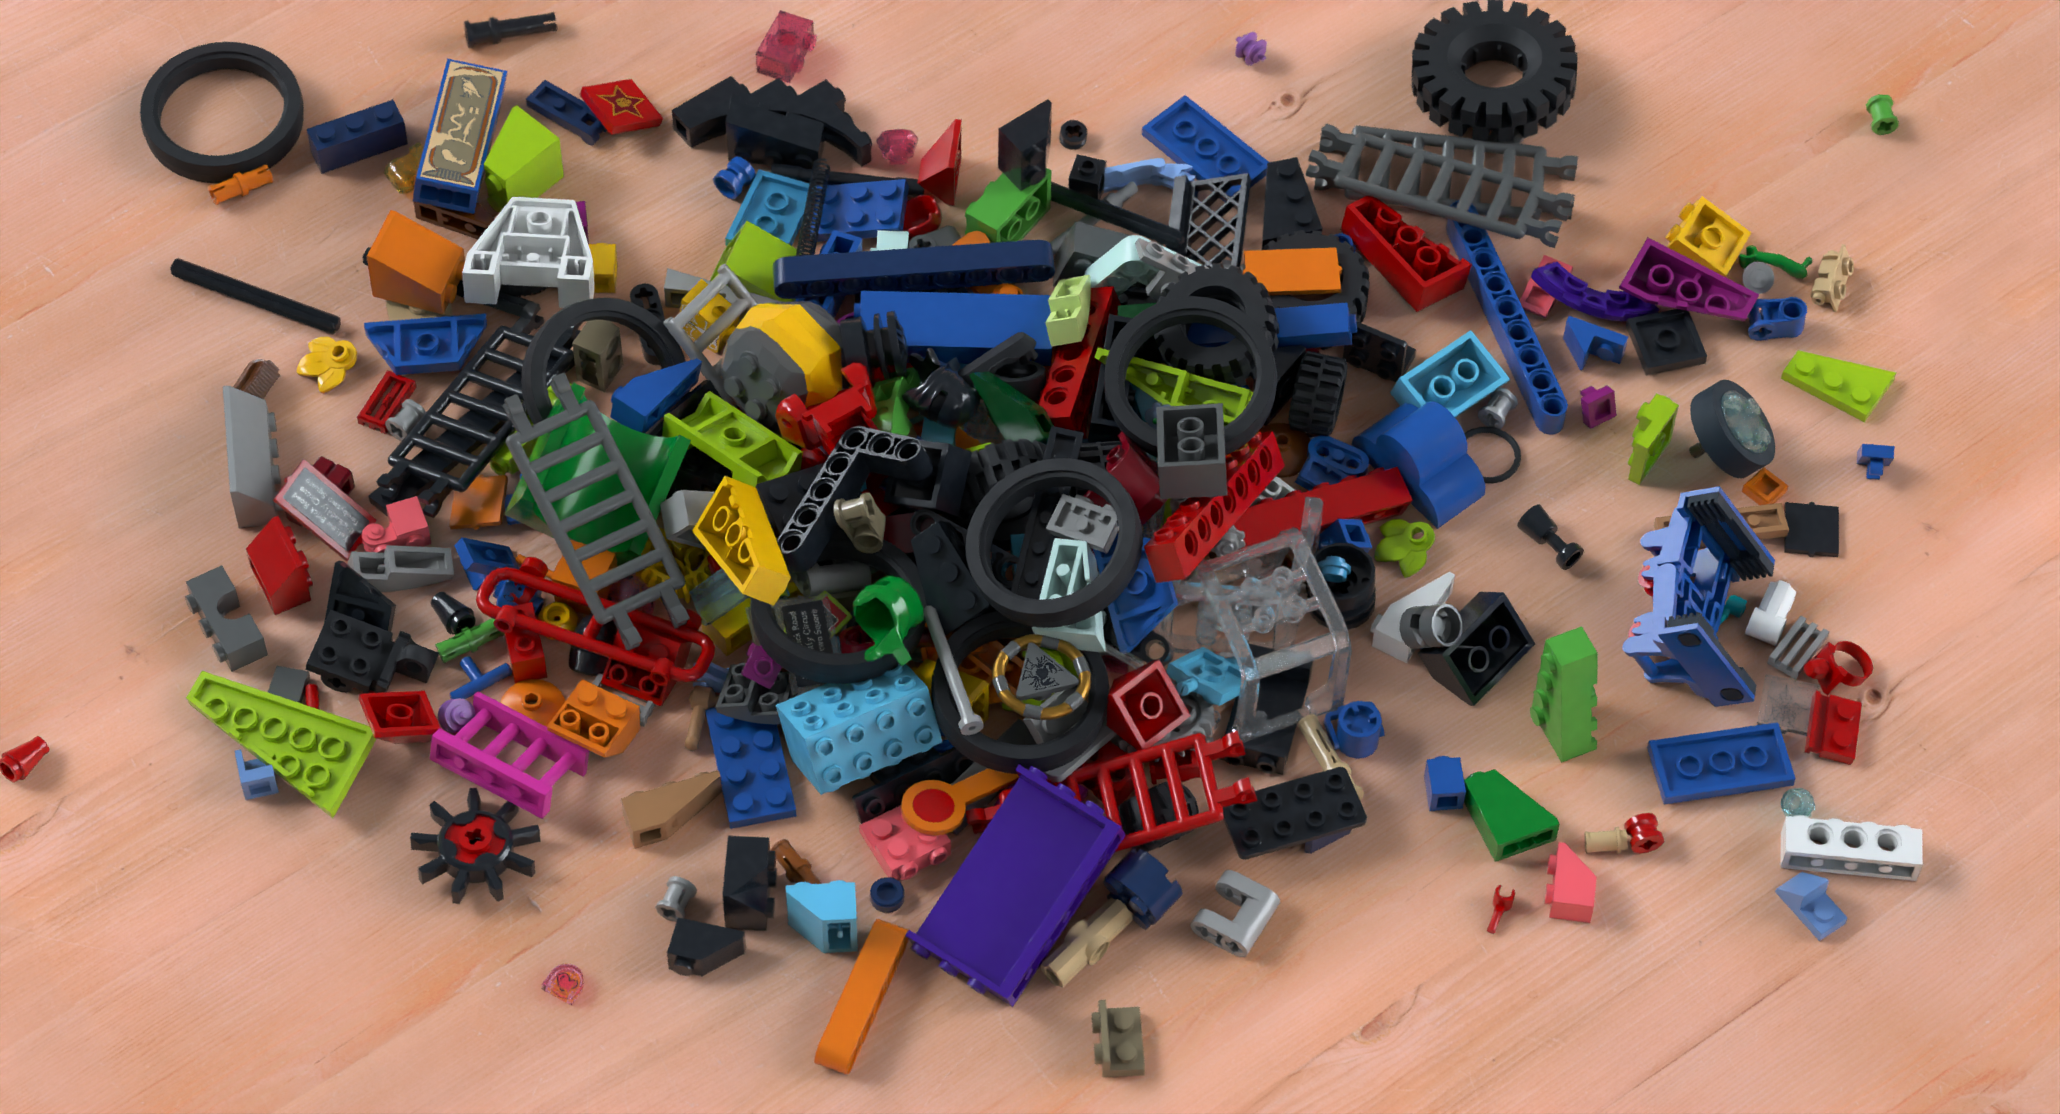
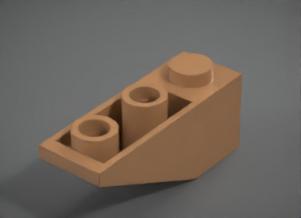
(664, 810)

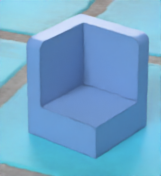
(255, 777)

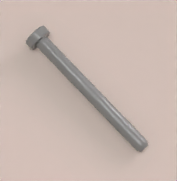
(970, 722)

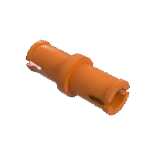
(240, 184)

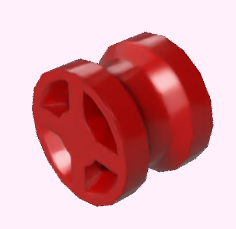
(1644, 833)

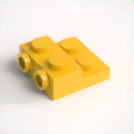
(1708, 236)

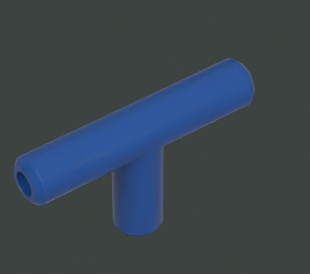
(478, 680)

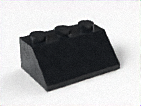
(1488, 648)

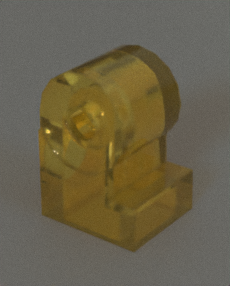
(403, 170)

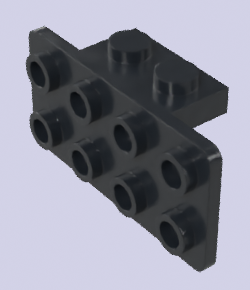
(1295, 813)

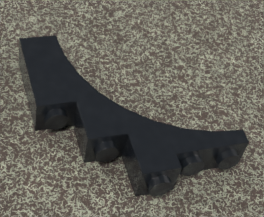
(707, 112)

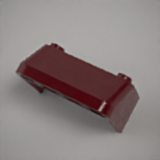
(1137, 475)

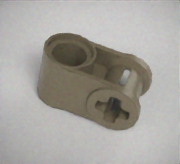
(861, 522)

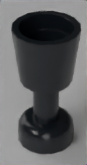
(1542, 529)

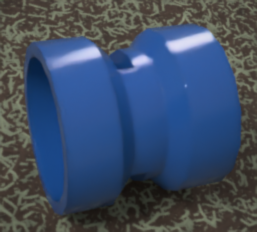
(734, 178)

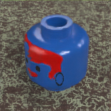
(515, 594)

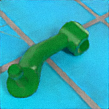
(1789, 266)

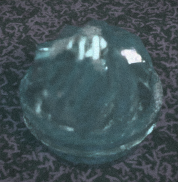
(1797, 802)

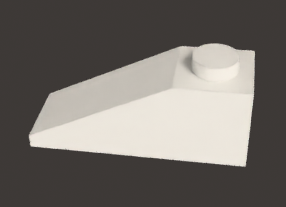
(1386, 627)

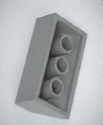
(251, 457)

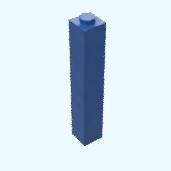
(1303, 325)

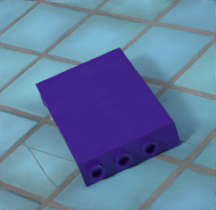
(1018, 887)

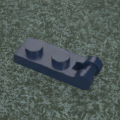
(566, 111)

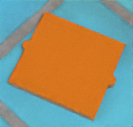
(480, 504)

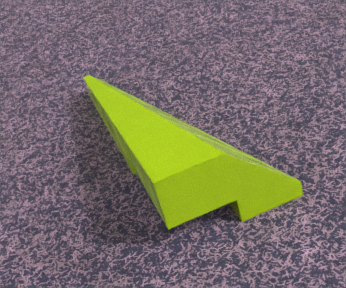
(1181, 388)

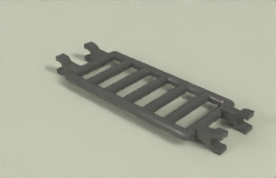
(1542, 165)
(1525, 225)
(632, 494)

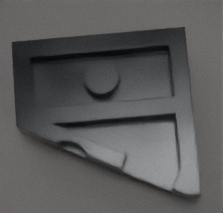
(358, 598)

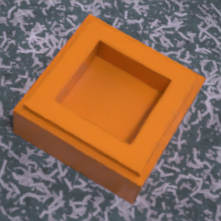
(1765, 487)

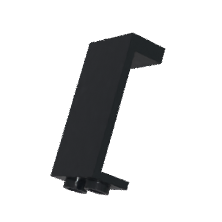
(1276, 697)

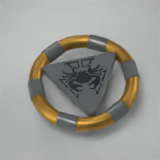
(1042, 677)

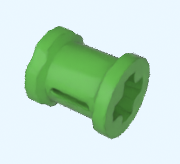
(1882, 115)

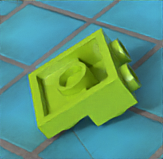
(1651, 435)

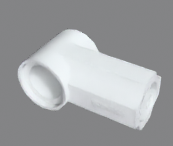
(1770, 618)

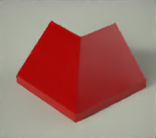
(942, 165)
(1144, 706)
(400, 716)

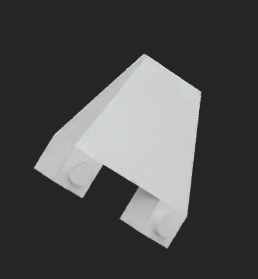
(531, 246)

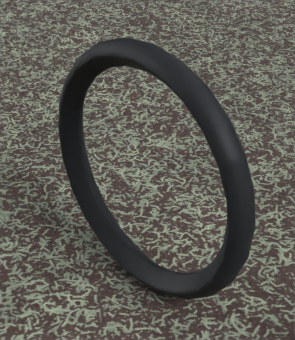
(1517, 452)

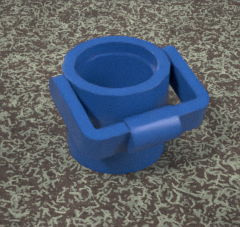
(1357, 729)

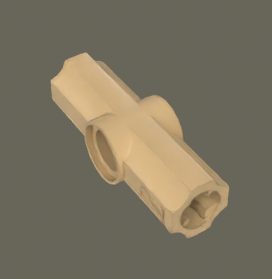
(1086, 942)

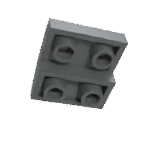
(751, 701)

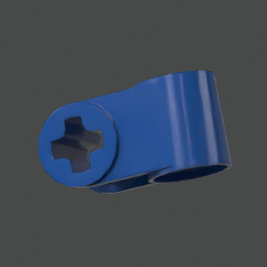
(1777, 318)

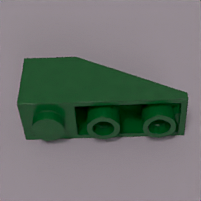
(1011, 410)

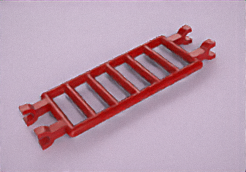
(1227, 746)

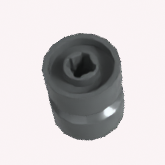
(1431, 626)

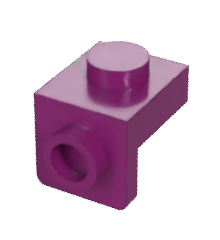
(760, 666)

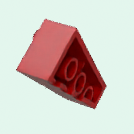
(1402, 253)

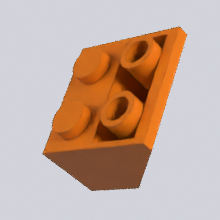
(597, 720)

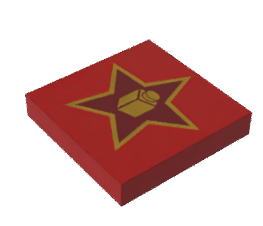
(621, 106)

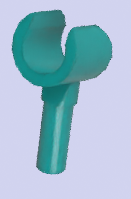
(1734, 606)

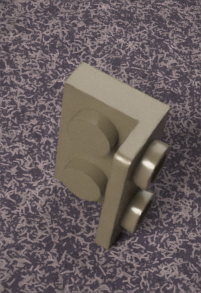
(1120, 1041)

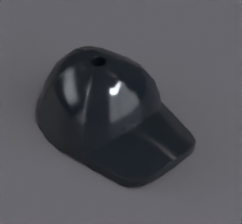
(586, 661)

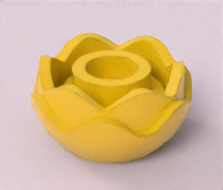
(562, 611)

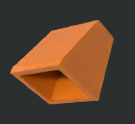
(414, 265)

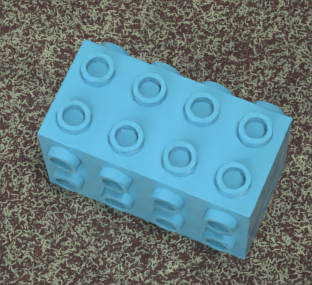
(858, 727)

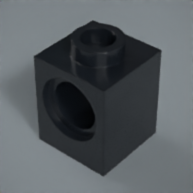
(1088, 176)

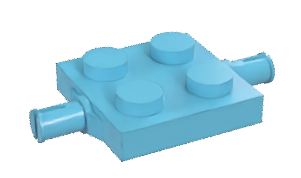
(1208, 675)

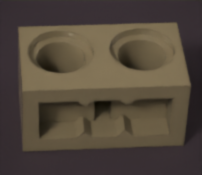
(598, 353)

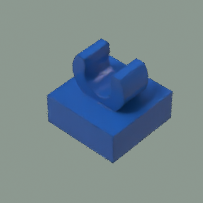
(1875, 458)

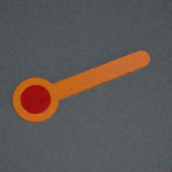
(940, 808)

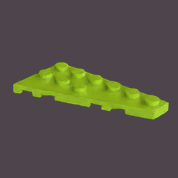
(303, 744)

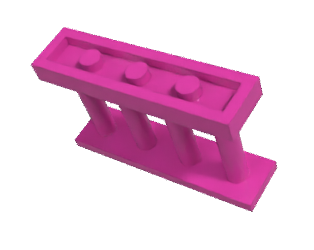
(497, 776)

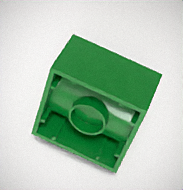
(649, 458)

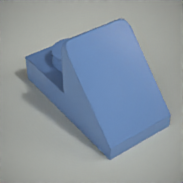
(1811, 904)

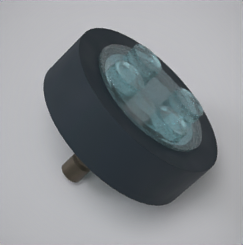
(1731, 429)

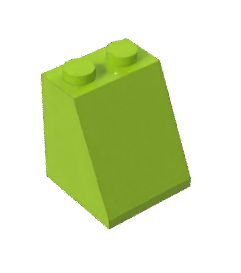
(522, 160)
(752, 257)

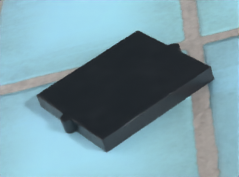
(1812, 529)

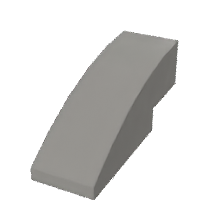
(403, 567)

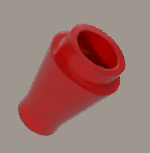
(21, 760)

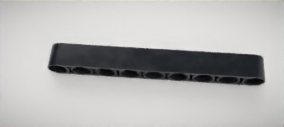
(1002, 560)

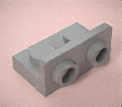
(1084, 521)

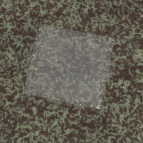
(1786, 703)

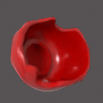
(922, 216)

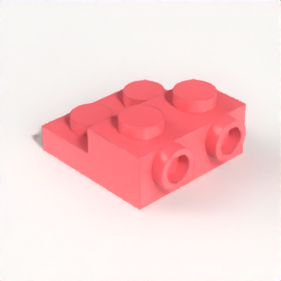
(901, 848)

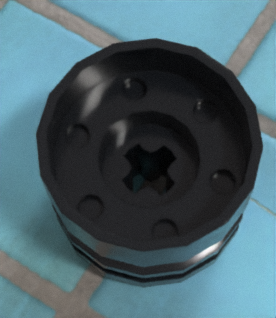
(875, 346)
(1355, 595)

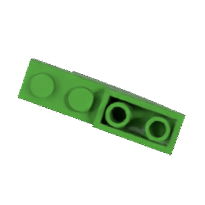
(889, 403)

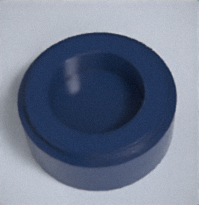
(887, 895)

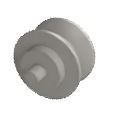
(1758, 277)

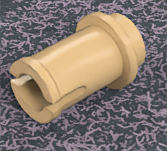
(1606, 841)

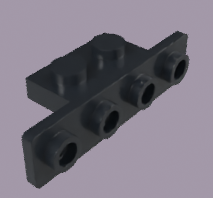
(896, 779)

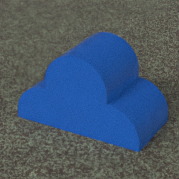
(1431, 458)

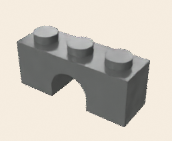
(235, 640)

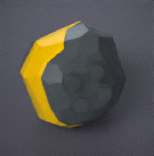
(782, 353)

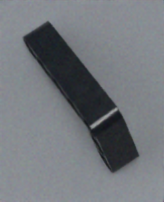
(842, 476)

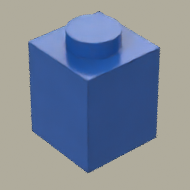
(1444, 783)

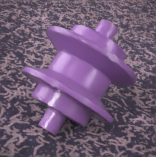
(1251, 48)
(455, 714)

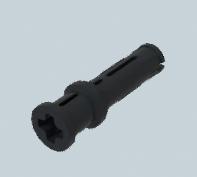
(494, 30)

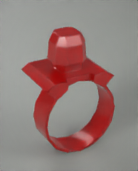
(1830, 674)

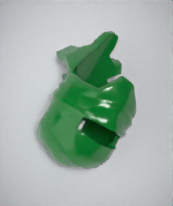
(886, 615)

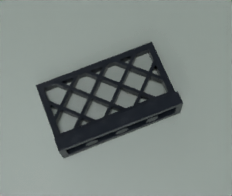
(1184, 213)

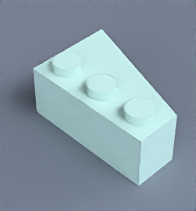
(1069, 570)

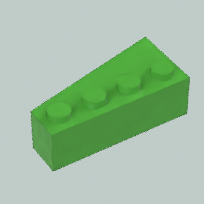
(1567, 694)

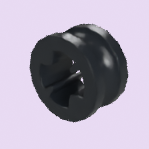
(1073, 127)

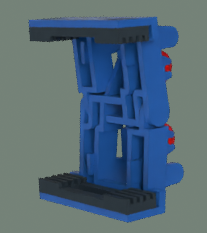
(1688, 612)

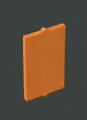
(1295, 270)

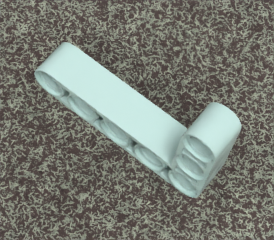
(1123, 267)

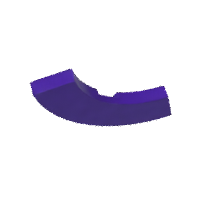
(1577, 295)

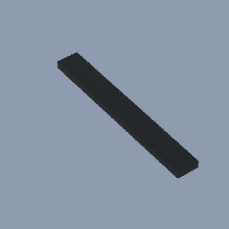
(415, 485)

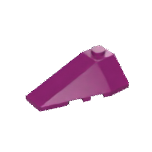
(1678, 282)

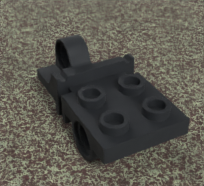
(364, 656)

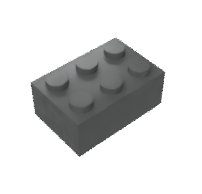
(1191, 451)

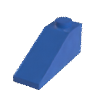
(652, 395)

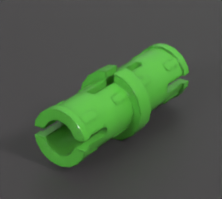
(468, 640)

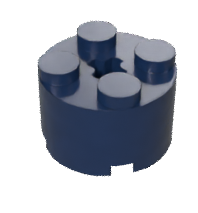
(1142, 887)

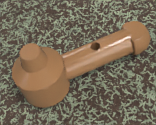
(700, 699)

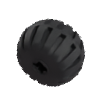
(1162, 810)

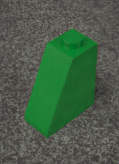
(1507, 815)

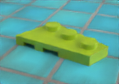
(1838, 382)

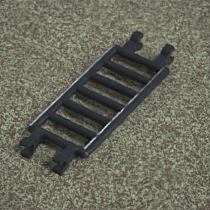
(444, 482)

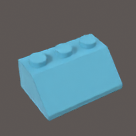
(1452, 377)

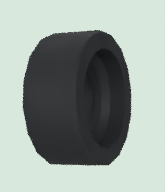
(1024, 378)

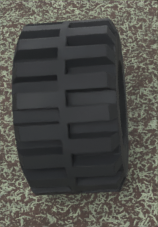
(1317, 393)

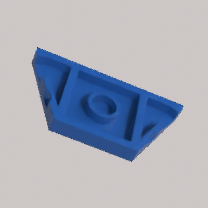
(426, 343)
(1140, 604)

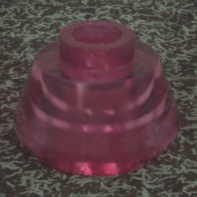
(897, 145)

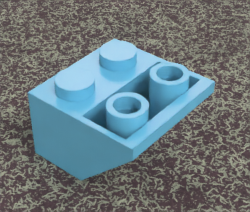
(824, 914)

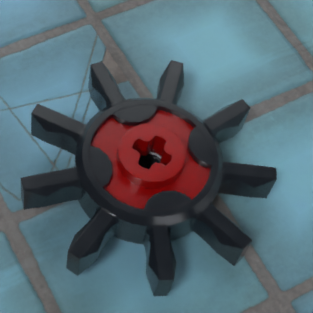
(475, 846)

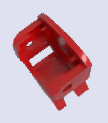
(827, 421)

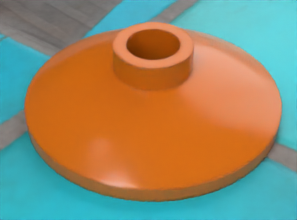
(546, 694)

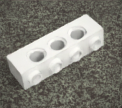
(1834, 856)

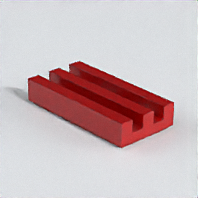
(376, 421)

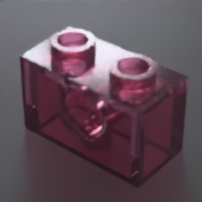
(785, 46)

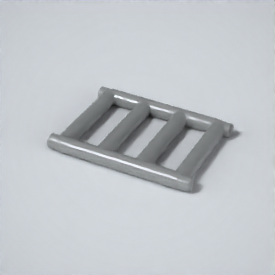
(695, 349)

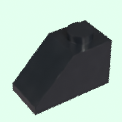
(703, 947)

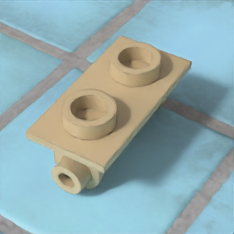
(1837, 269)

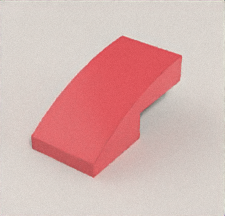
(1535, 298)

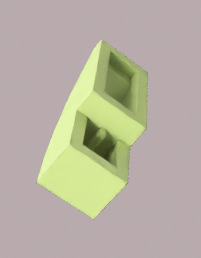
(1069, 310)

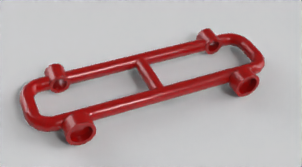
(533, 574)

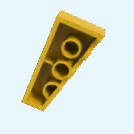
(743, 541)

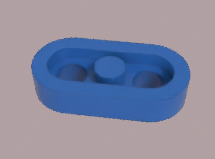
(1339, 455)

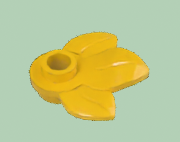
(325, 363)

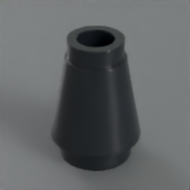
(452, 613)

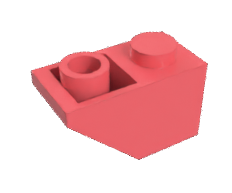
(1573, 886)

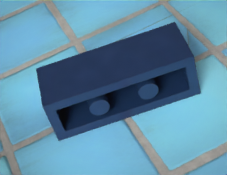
(357, 136)

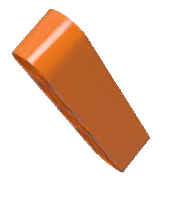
(862, 997)

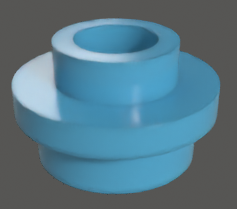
(1334, 569)

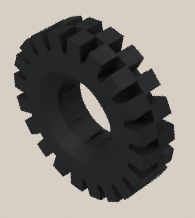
(1477, 36)

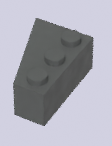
(1084, 247)

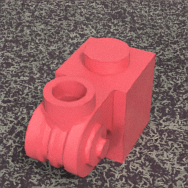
(405, 527)

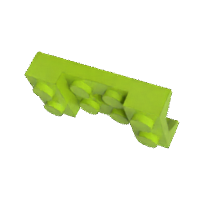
(735, 441)

